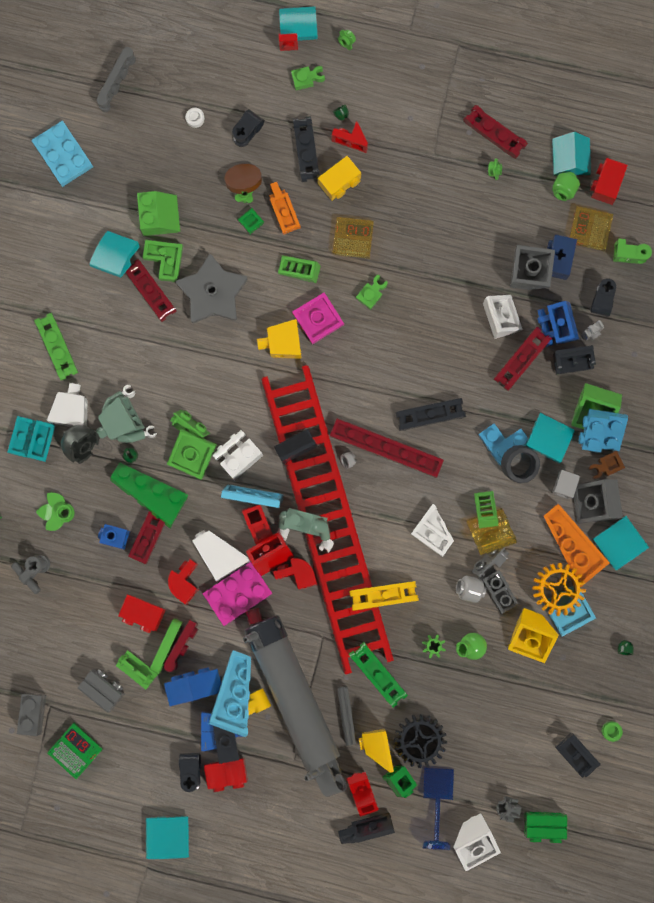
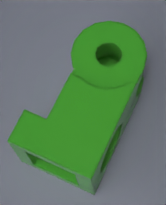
(631, 253)

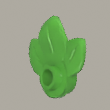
(53, 512)

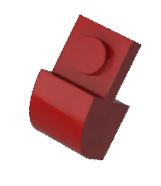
(257, 523)
(301, 570)
(179, 585)
(362, 793)

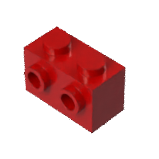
(609, 181)
(269, 554)
(142, 613)

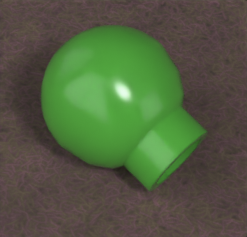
(472, 646)

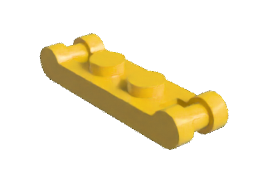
(384, 595)

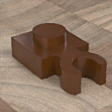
(608, 464)

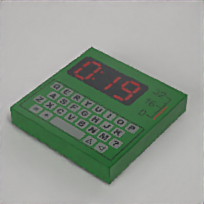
(75, 750)

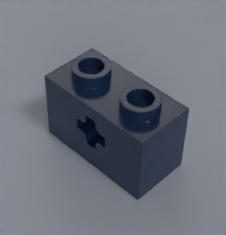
(565, 248)

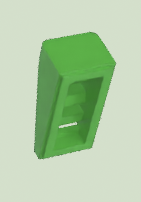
(305, 276)
(487, 521)

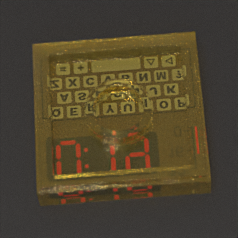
(591, 228)
(353, 237)

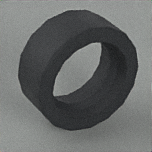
(533, 469)

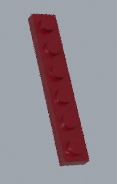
(386, 448)

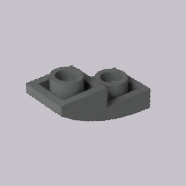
(500, 592)

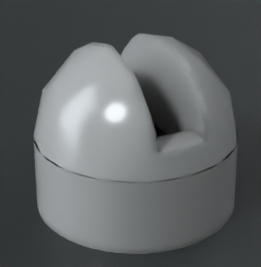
(347, 460)

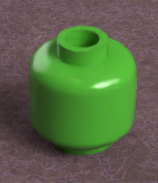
(565, 186)

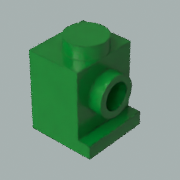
(407, 782)

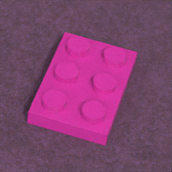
(237, 593)

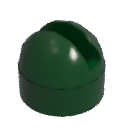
(341, 112)
(134, 453)
(625, 648)

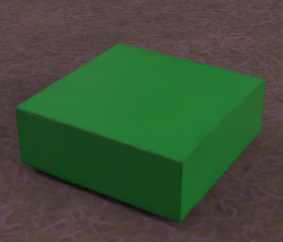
(251, 221)

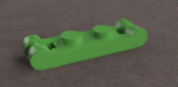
(56, 346)

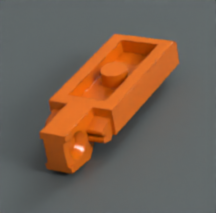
(283, 209)

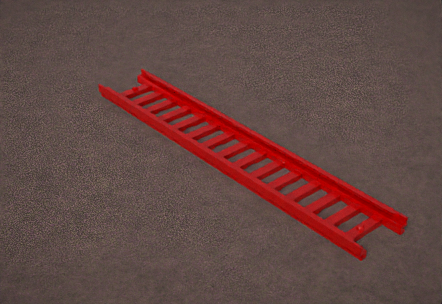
(345, 512)

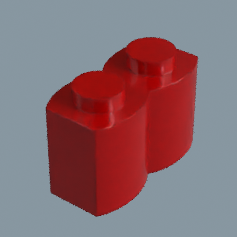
(226, 774)

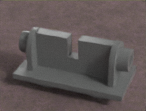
(485, 568)

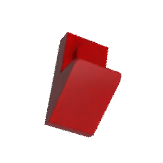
(355, 140)

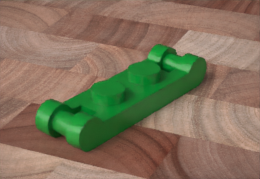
(378, 674)

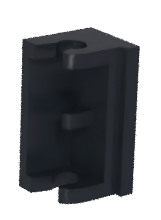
(574, 359)
(577, 755)

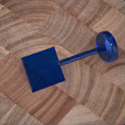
(437, 786)

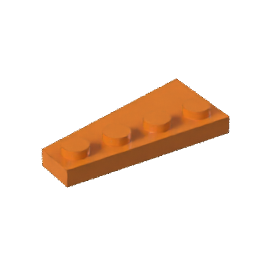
(575, 545)

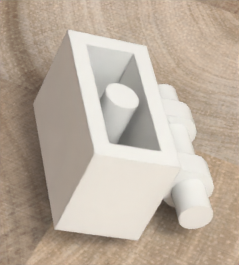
(241, 458)

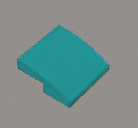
(299, 21)
(114, 254)
(550, 438)
(31, 439)
(621, 543)
(167, 837)

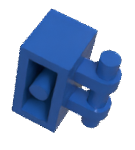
(562, 323)

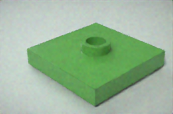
(191, 454)

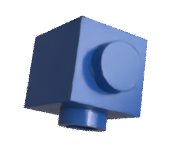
(113, 536)

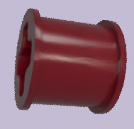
(254, 616)

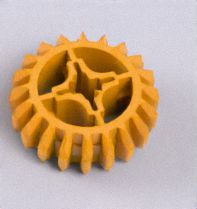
(562, 580)

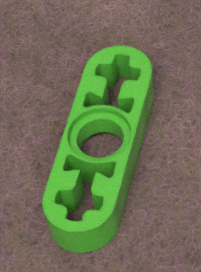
(166, 646)

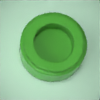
(612, 731)

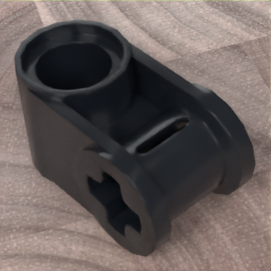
(248, 126)
(603, 301)
(189, 767)

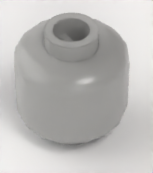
(470, 589)

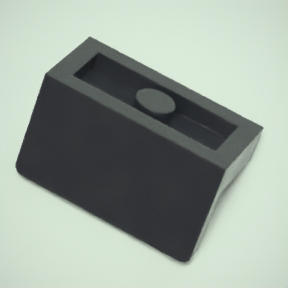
(295, 446)

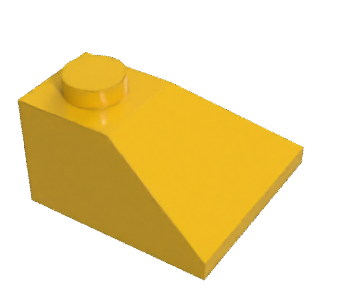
(533, 636)
(377, 747)

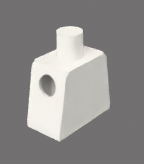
(69, 408)

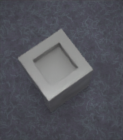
(566, 484)

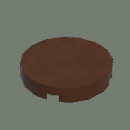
(243, 178)

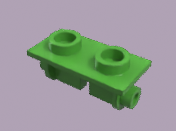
(184, 421)
(136, 669)

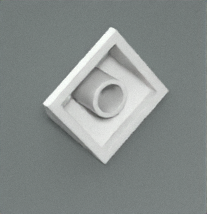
(502, 315)

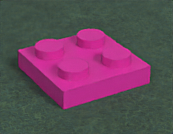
(318, 318)

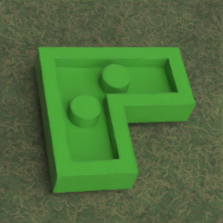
(168, 254)

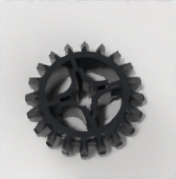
(403, 745)

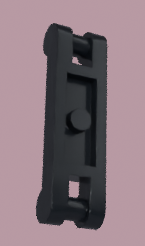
(306, 149)
(430, 414)

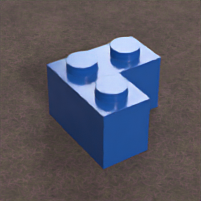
(192, 686)

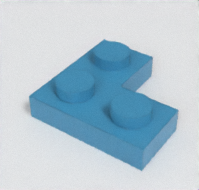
(498, 444)

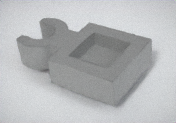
(593, 331)

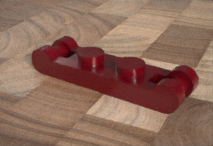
(495, 132)
(150, 290)
(522, 358)

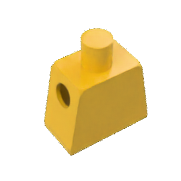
(282, 340)

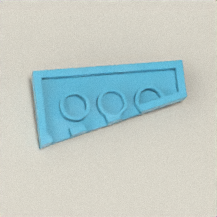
(232, 700)

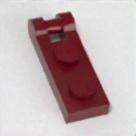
(146, 539)
(181, 646)

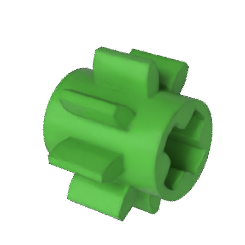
(439, 648)

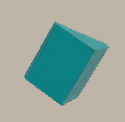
(571, 154)

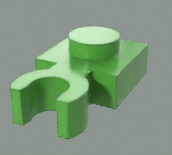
(304, 78)
(370, 294)

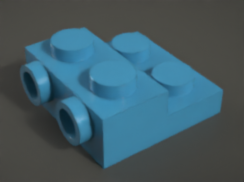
(603, 430)

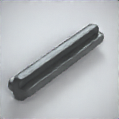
(346, 715)

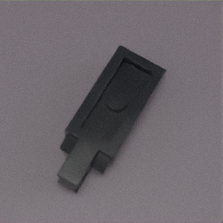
(367, 829)

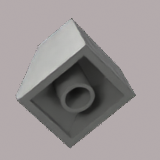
(532, 268)
(598, 501)

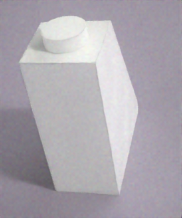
(218, 555)

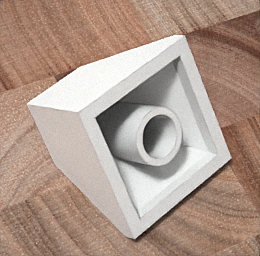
(475, 843)

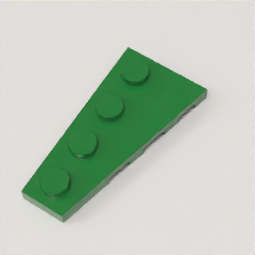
(156, 496)

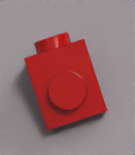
(288, 42)

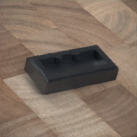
(226, 745)

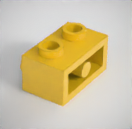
(339, 178)

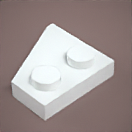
(433, 532)

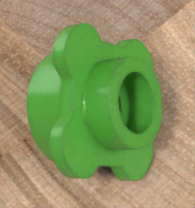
(346, 39)
(495, 169)
(244, 198)

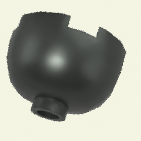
(79, 442)

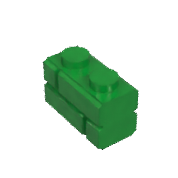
(545, 826)

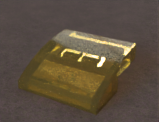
(494, 537)

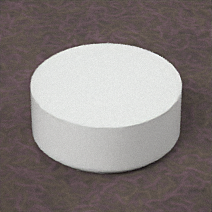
(195, 117)

